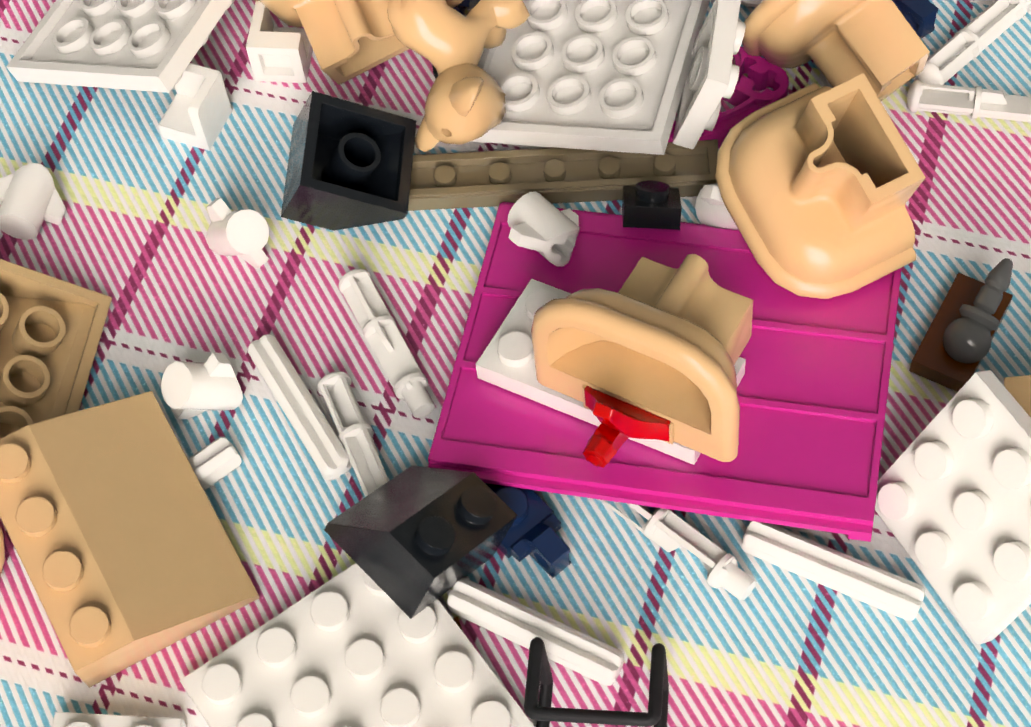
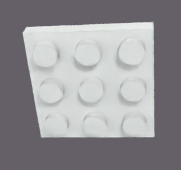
(965, 505)

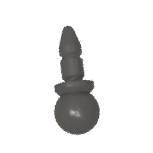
(969, 336)

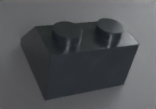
(348, 165)
(423, 533)

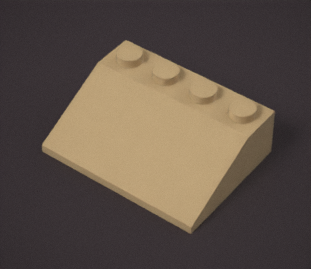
(45, 345)
(117, 534)

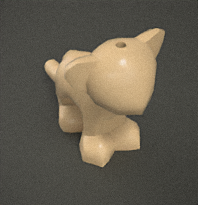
(464, 97)

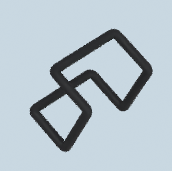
(540, 675)

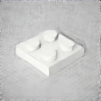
(710, 73)

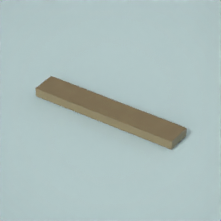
(555, 173)

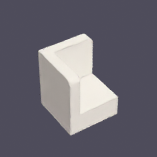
(277, 52)
(197, 108)

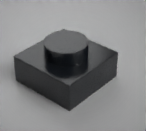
(651, 206)

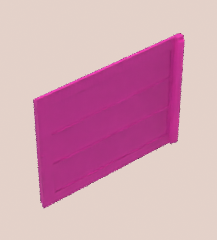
(805, 402)

